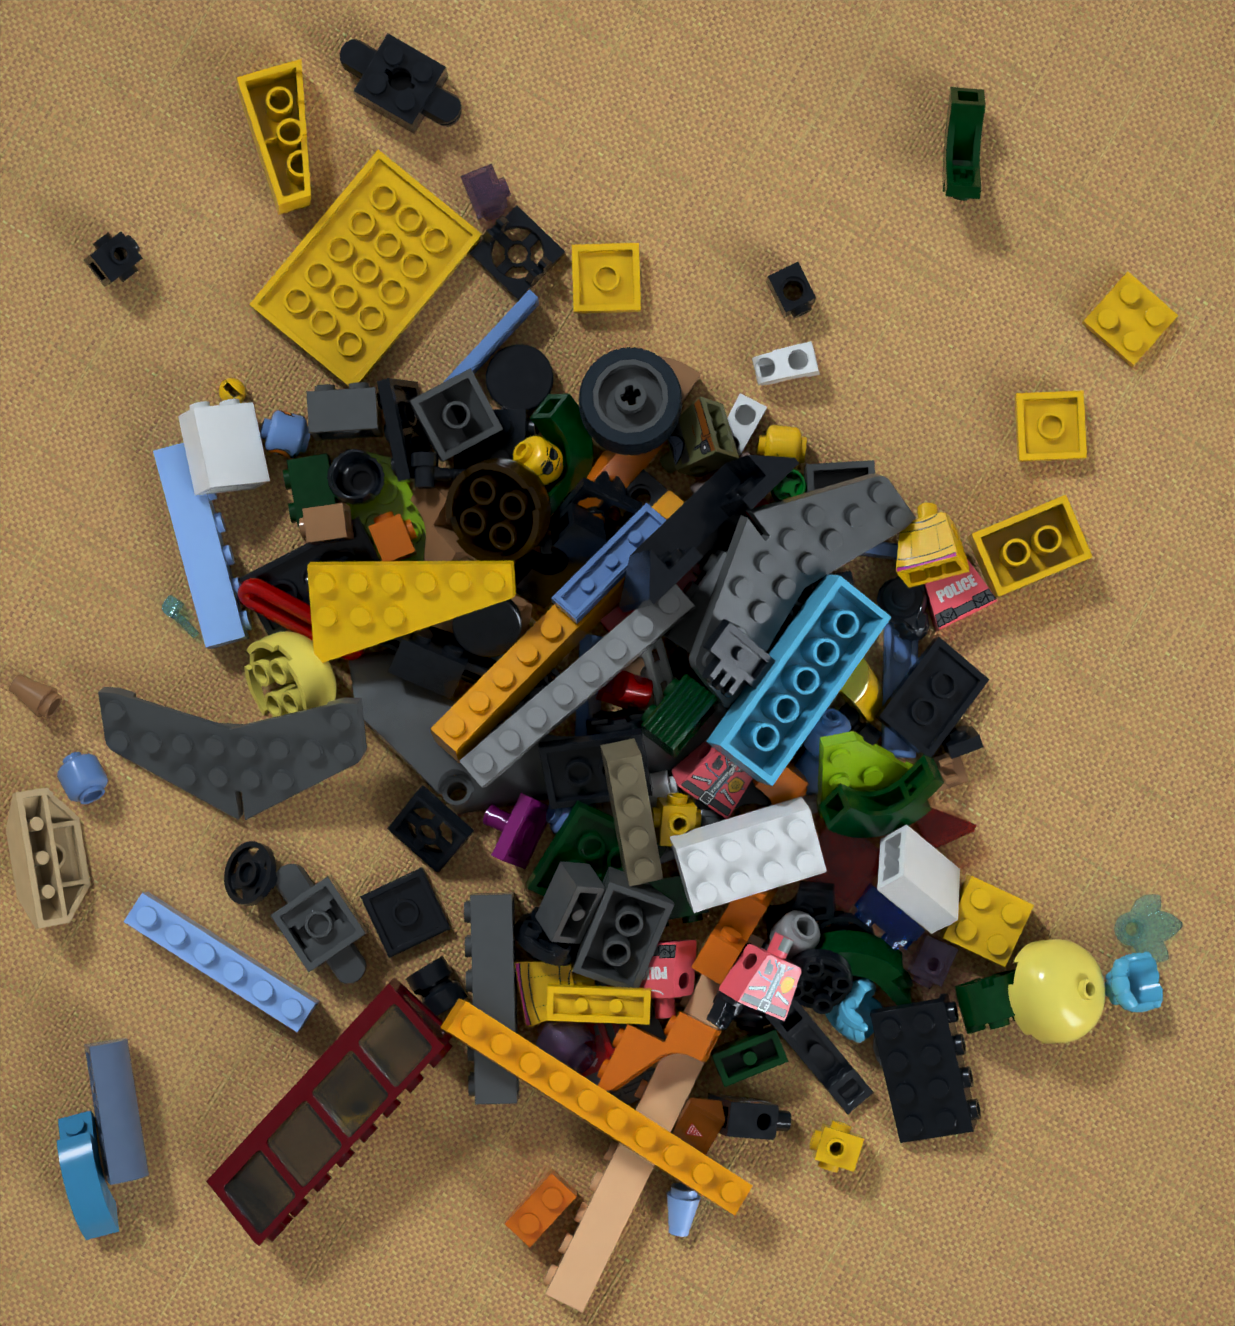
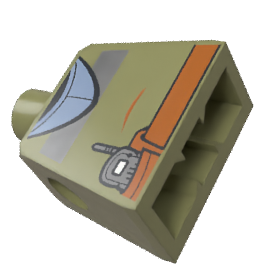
(700, 440)

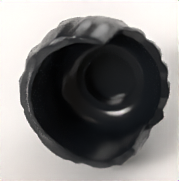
(355, 477)

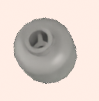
(800, 928)

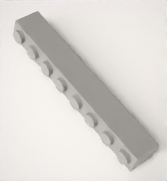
(575, 686)

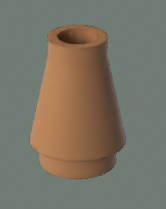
(38, 697)

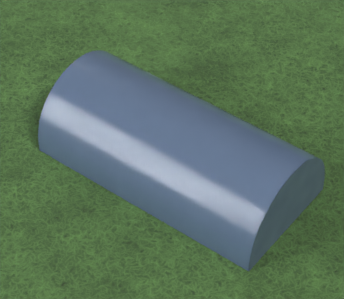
(116, 1111)

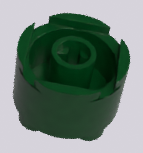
(985, 1001)

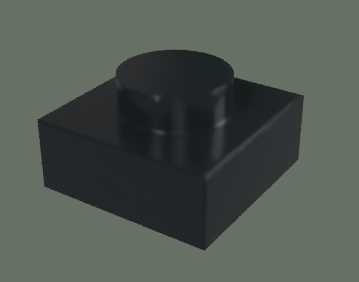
(962, 741)

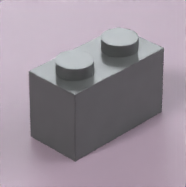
(570, 902)

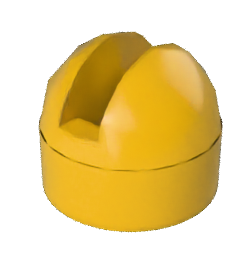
(237, 385)

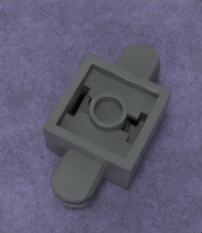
(320, 923)

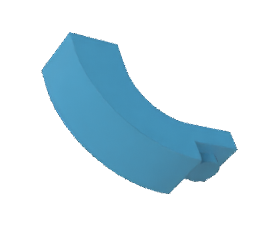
(83, 1176)

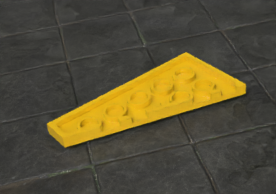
(381, 600)

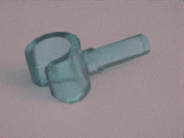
(171, 608)

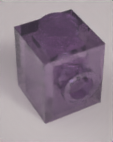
(486, 192)
(931, 961)

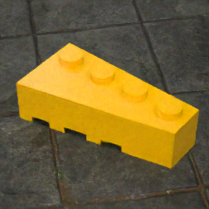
(278, 126)

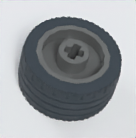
(625, 376)

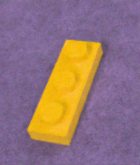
(598, 1004)

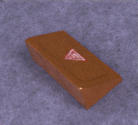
(700, 1123)

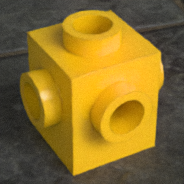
(674, 816)
(847, 1153)

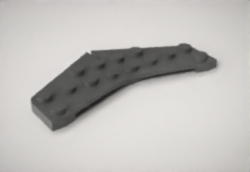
(799, 545)
(222, 760)

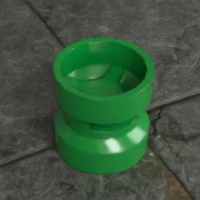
(792, 483)

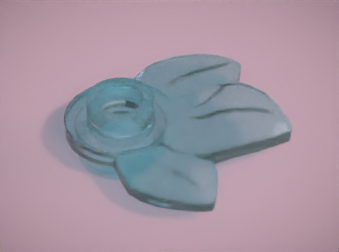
(1152, 927)

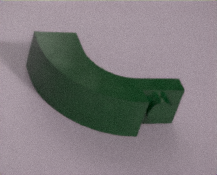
(962, 143)
(561, 425)
(884, 810)
(873, 960)

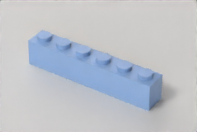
(203, 552)
(221, 961)

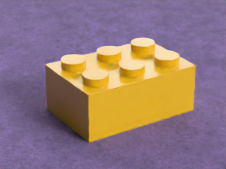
(1029, 546)

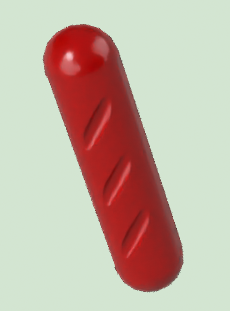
(280, 608)

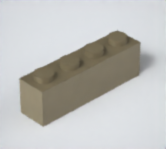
(631, 812)

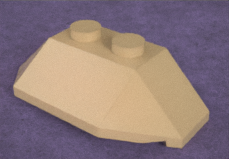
(46, 857)

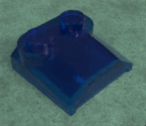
(897, 925)

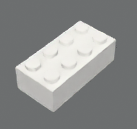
(748, 854)

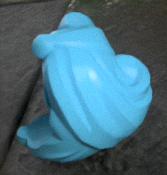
(1134, 983)
(853, 1014)

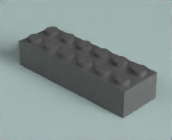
(492, 986)

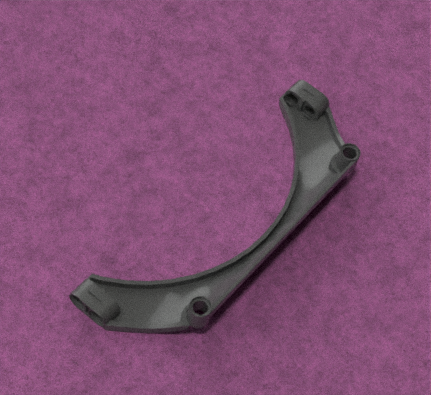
(405, 713)

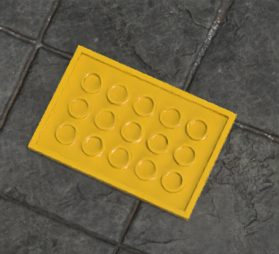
(366, 269)

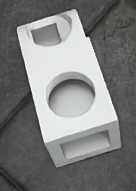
(786, 364)
(744, 420)

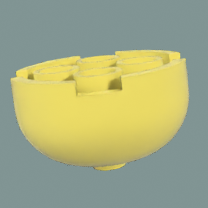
(289, 661)
(1056, 991)

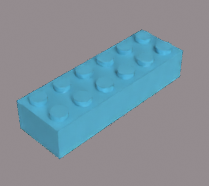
(809, 670)

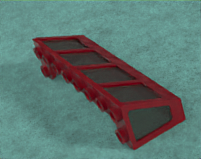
(330, 1111)

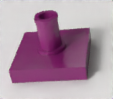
(519, 829)

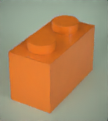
(541, 1207)

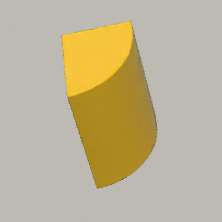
(863, 691)

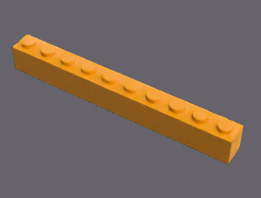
(524, 667)
(596, 1106)

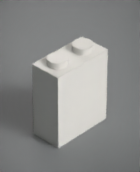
(223, 447)
(918, 879)

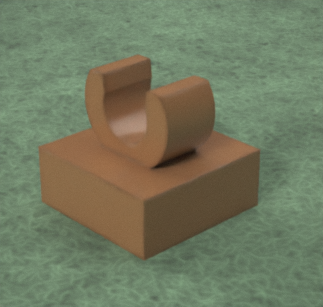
(951, 771)

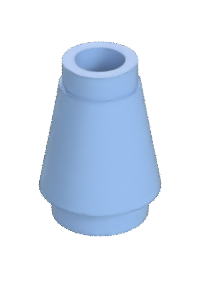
(682, 1206)

